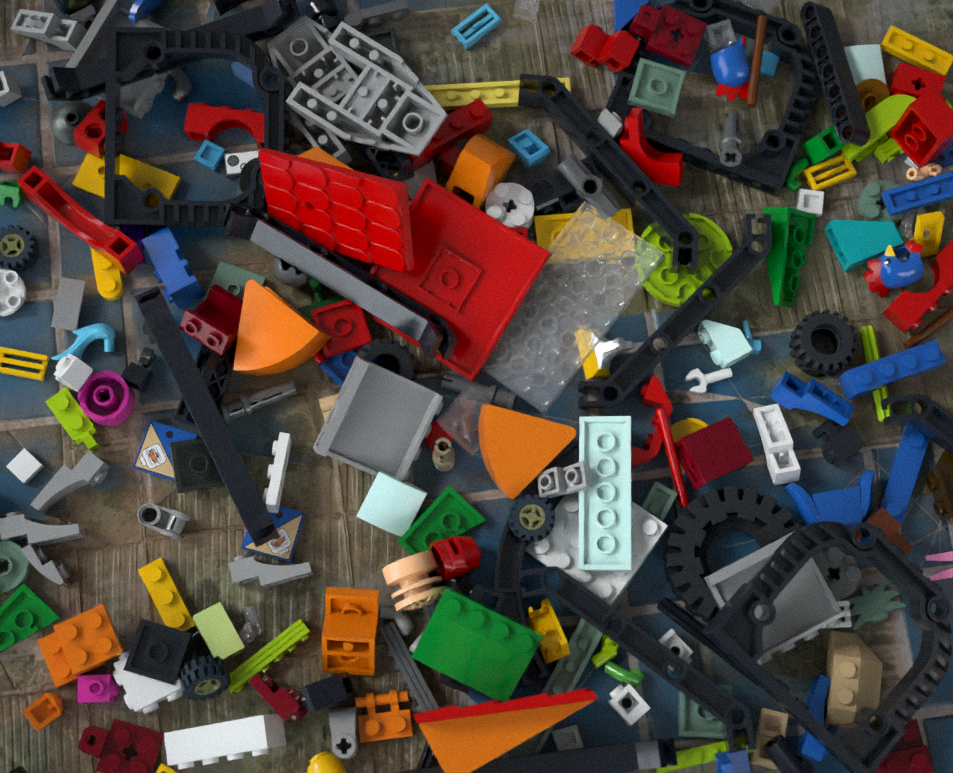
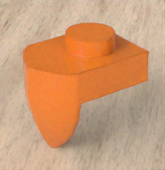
(44, 710)

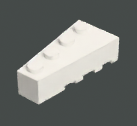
(224, 739)

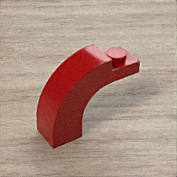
(657, 165)

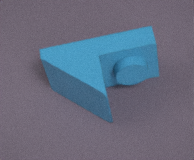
(529, 148)

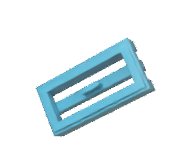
(455, 32)

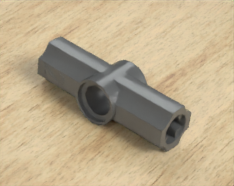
(577, 175)

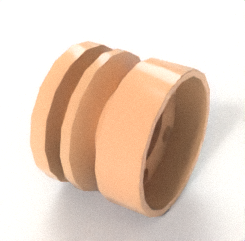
(414, 581)

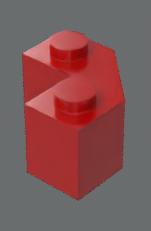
(597, 47)

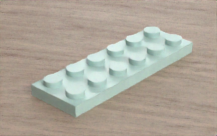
(606, 507)

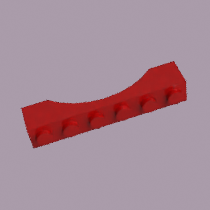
(105, 240)

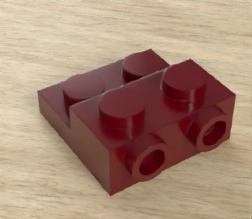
(285, 701)
(908, 754)

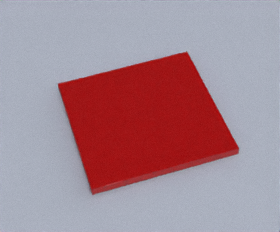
(466, 272)

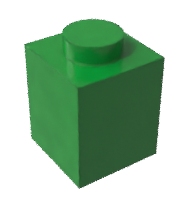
(822, 145)

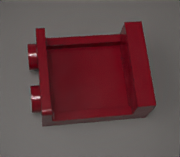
(214, 320)
(712, 452)

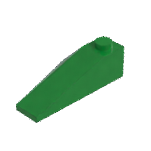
(790, 236)

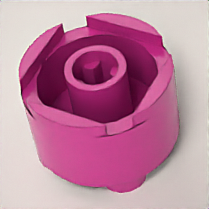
(112, 411)

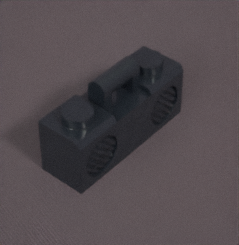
(555, 189)

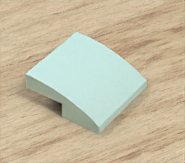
(865, 62)
(391, 504)

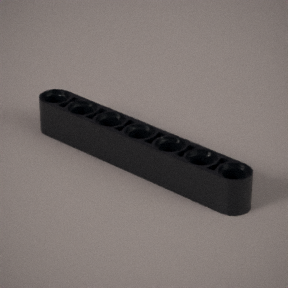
(835, 74)

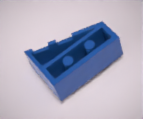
(171, 268)

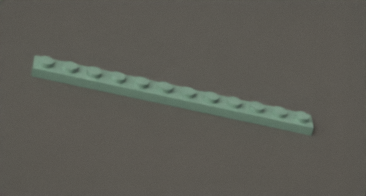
(586, 636)

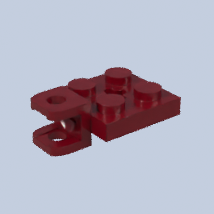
(658, 28)
(113, 741)

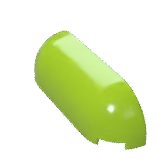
(881, 122)

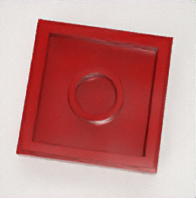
(344, 325)

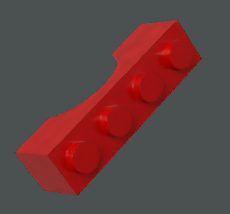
(207, 122)
(460, 124)
(909, 306)

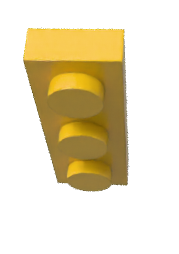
(916, 51)
(166, 595)

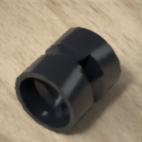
(324, 13)

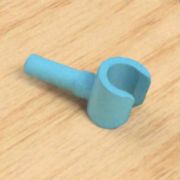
(754, 344)

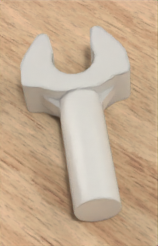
(705, 379)

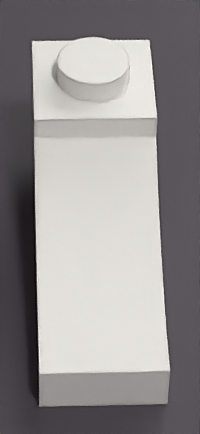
(72, 372)
(777, 444)

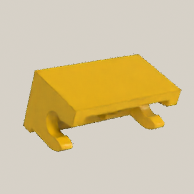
(553, 643)

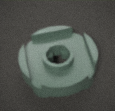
(867, 202)
(18, 566)

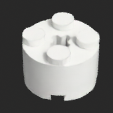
(513, 197)

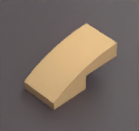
(769, 725)

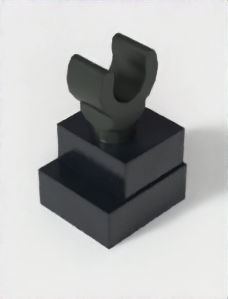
(137, 374)

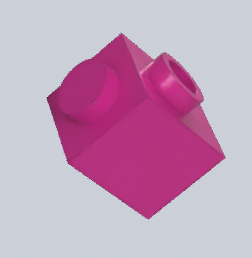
(97, 688)

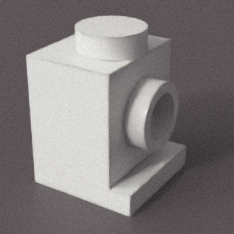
(671, 639)
(637, 708)

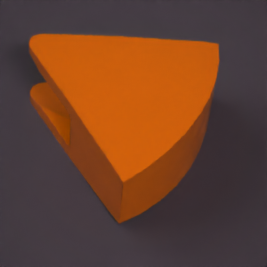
(480, 169)
(273, 334)
(518, 446)

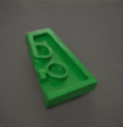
(441, 520)
(23, 617)

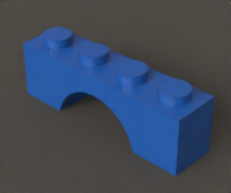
(890, 369)

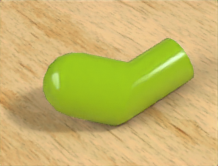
(607, 652)

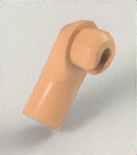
(925, 172)

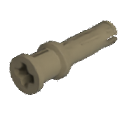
(443, 451)

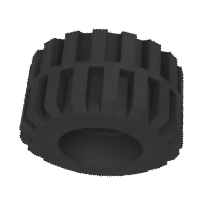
(833, 327)
(394, 352)

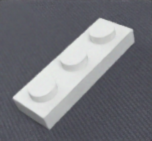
(277, 472)

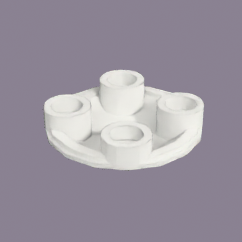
(11, 292)

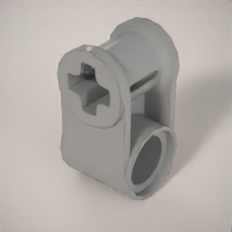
(167, 522)
(344, 726)

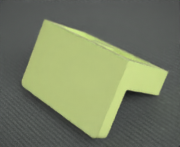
(218, 632)

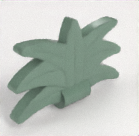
(873, 605)

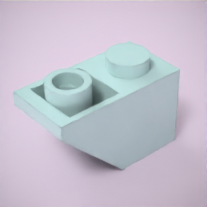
(725, 343)

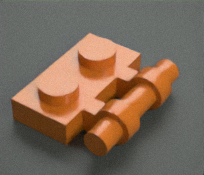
(387, 724)

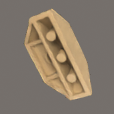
(853, 676)

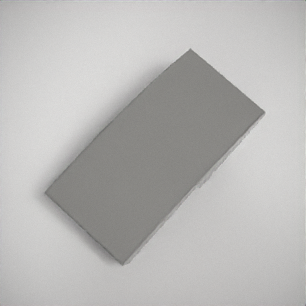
(611, 123)
(68, 303)
(564, 480)
(51, 570)

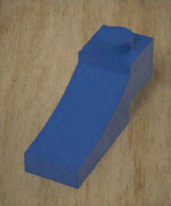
(814, 397)
(815, 700)

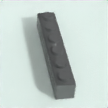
(408, 667)

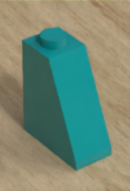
(861, 241)

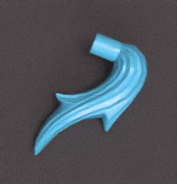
(86, 336)

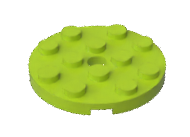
(713, 251)

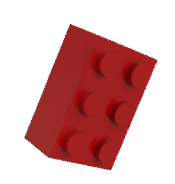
(925, 128)

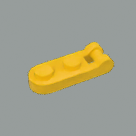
(107, 277)

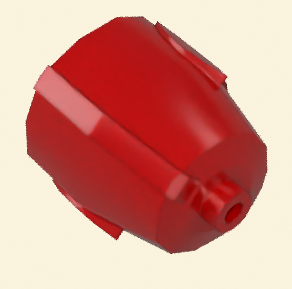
(455, 556)

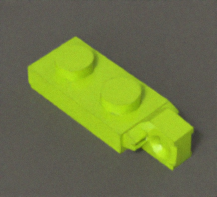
(73, 418)

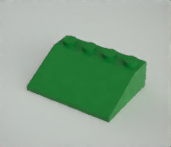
(476, 645)

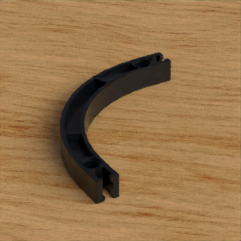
(511, 555)

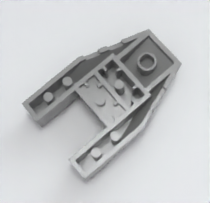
(307, 57)
(382, 107)

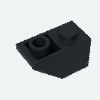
(328, 692)

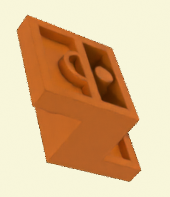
(350, 631)
(80, 645)

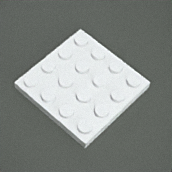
(562, 548)

